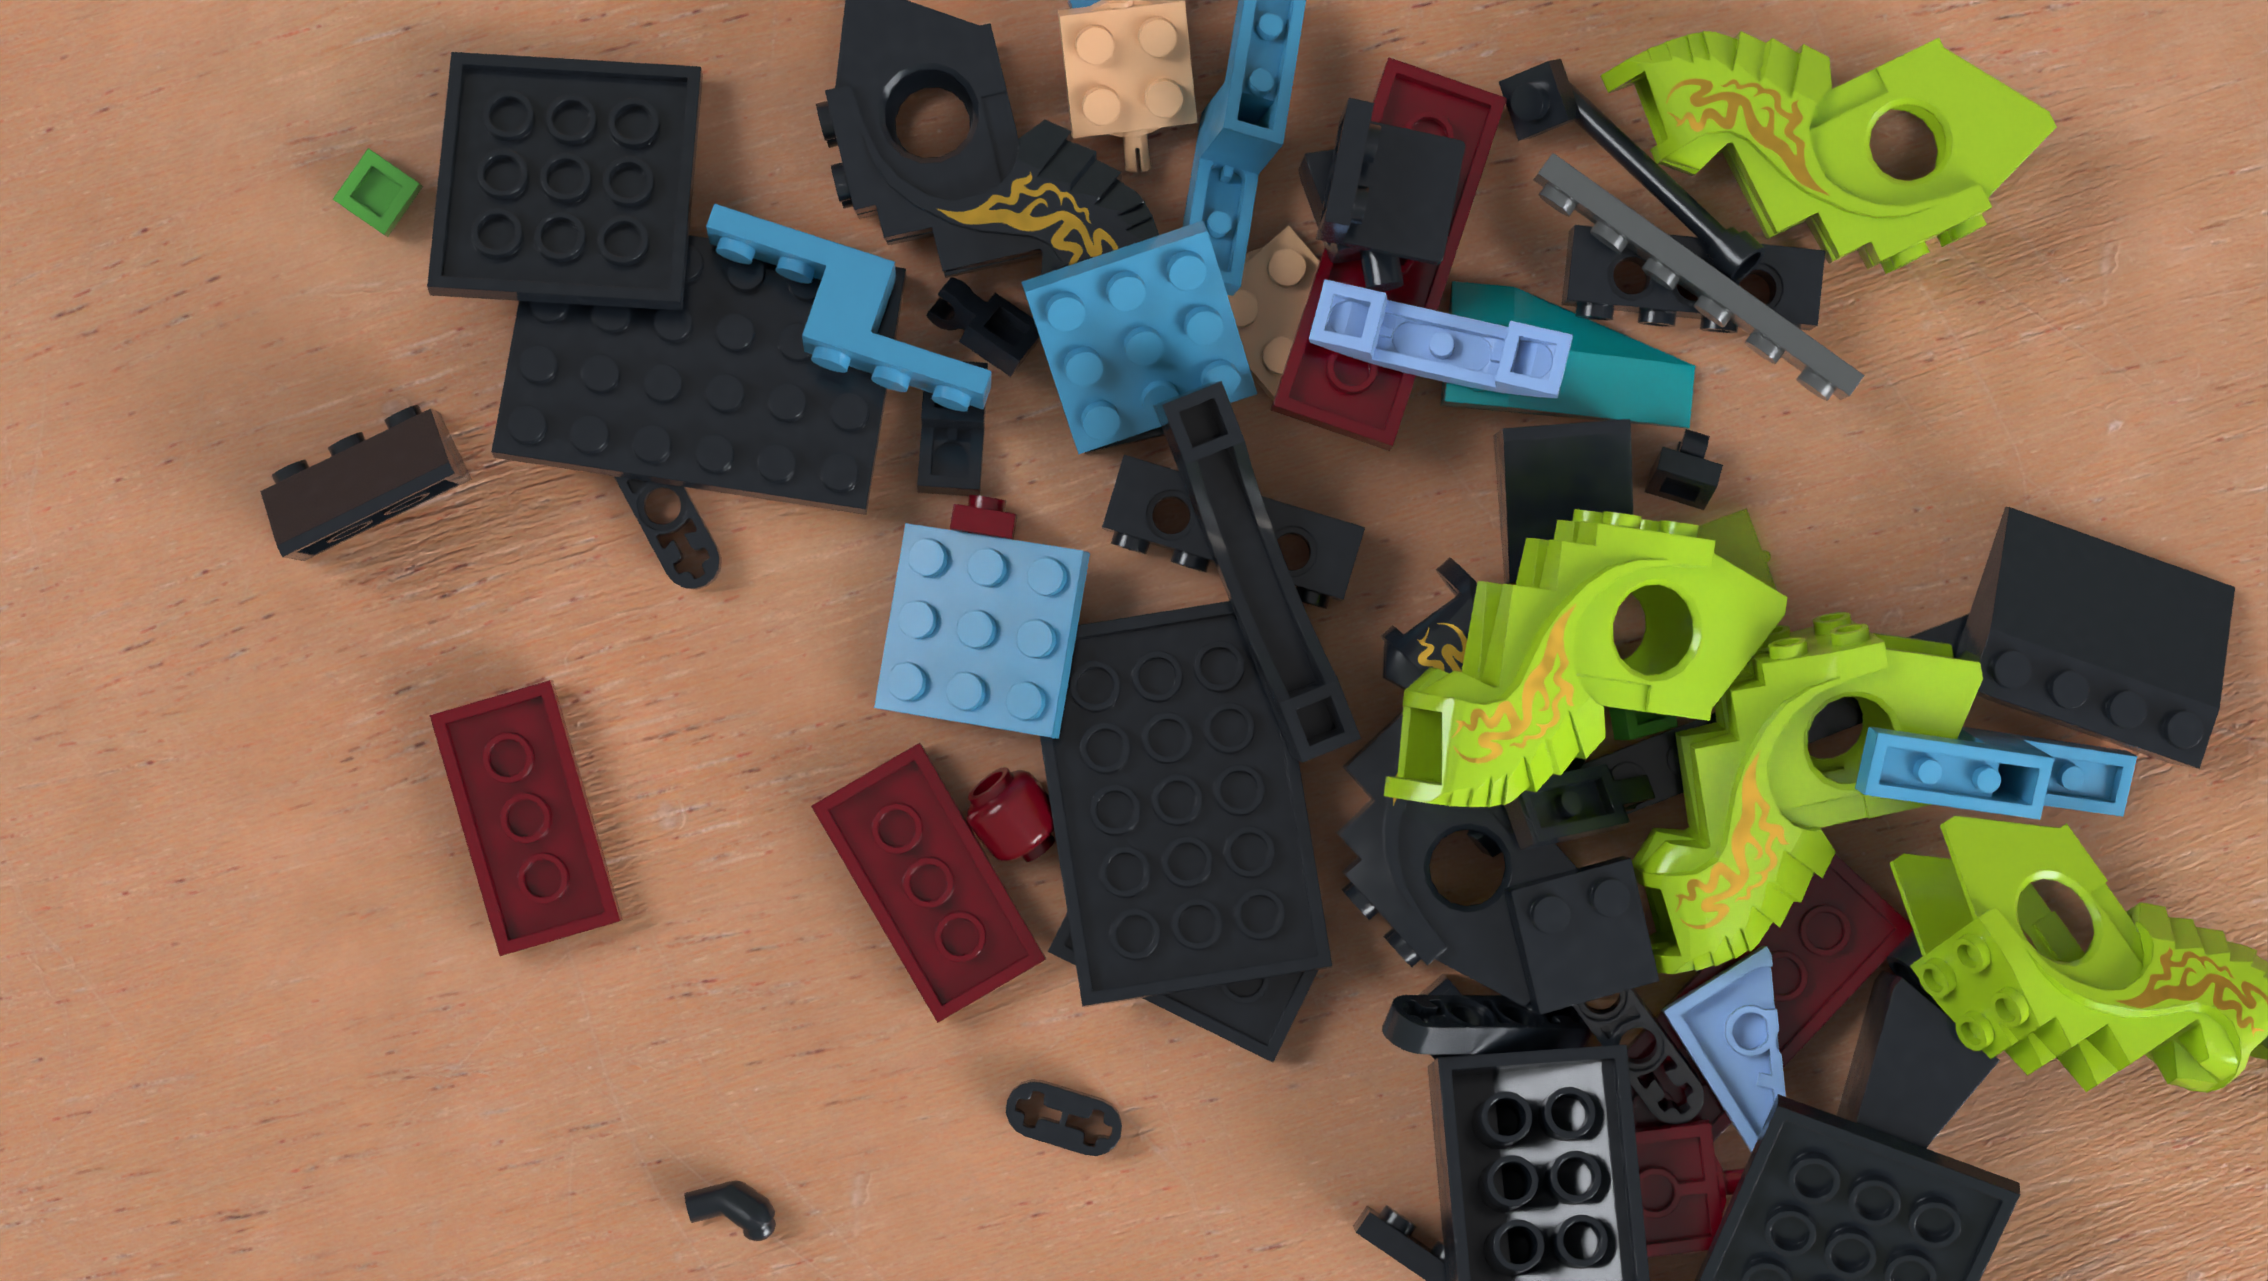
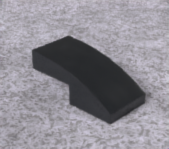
(951, 448)

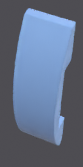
(1440, 344)

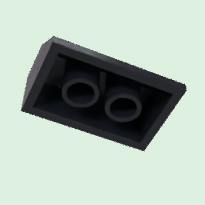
(362, 483)

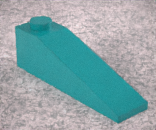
(1604, 372)

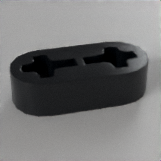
(1059, 1132)

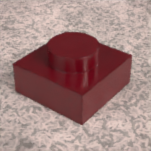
(984, 517)

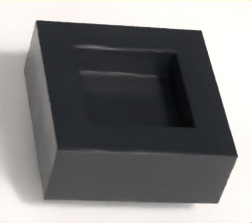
(1539, 99)

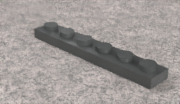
(1717, 295)

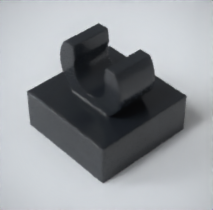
(1684, 473)

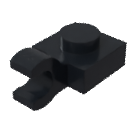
(992, 328)

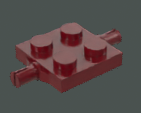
(1681, 1187)

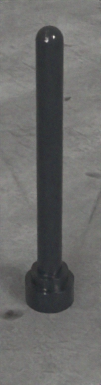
(1731, 251)

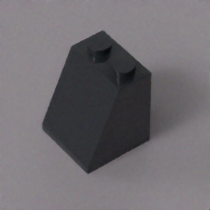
(1553, 471)
(1909, 1065)

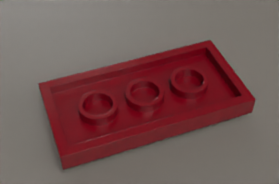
(526, 817)
(928, 882)

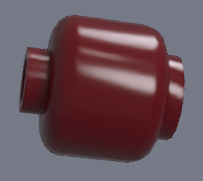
(1011, 815)

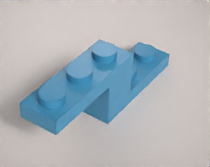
(1244, 128)
(848, 308)
(1995, 772)

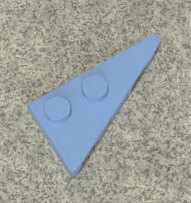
(1733, 1040)

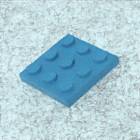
(1137, 333)
(982, 630)

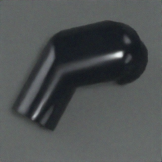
(737, 1203)

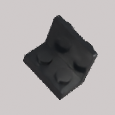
(1390, 188)

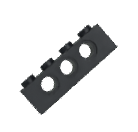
(1589, 284)
(1143, 485)

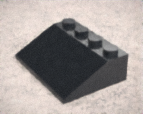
(2100, 639)
(1538, 1166)

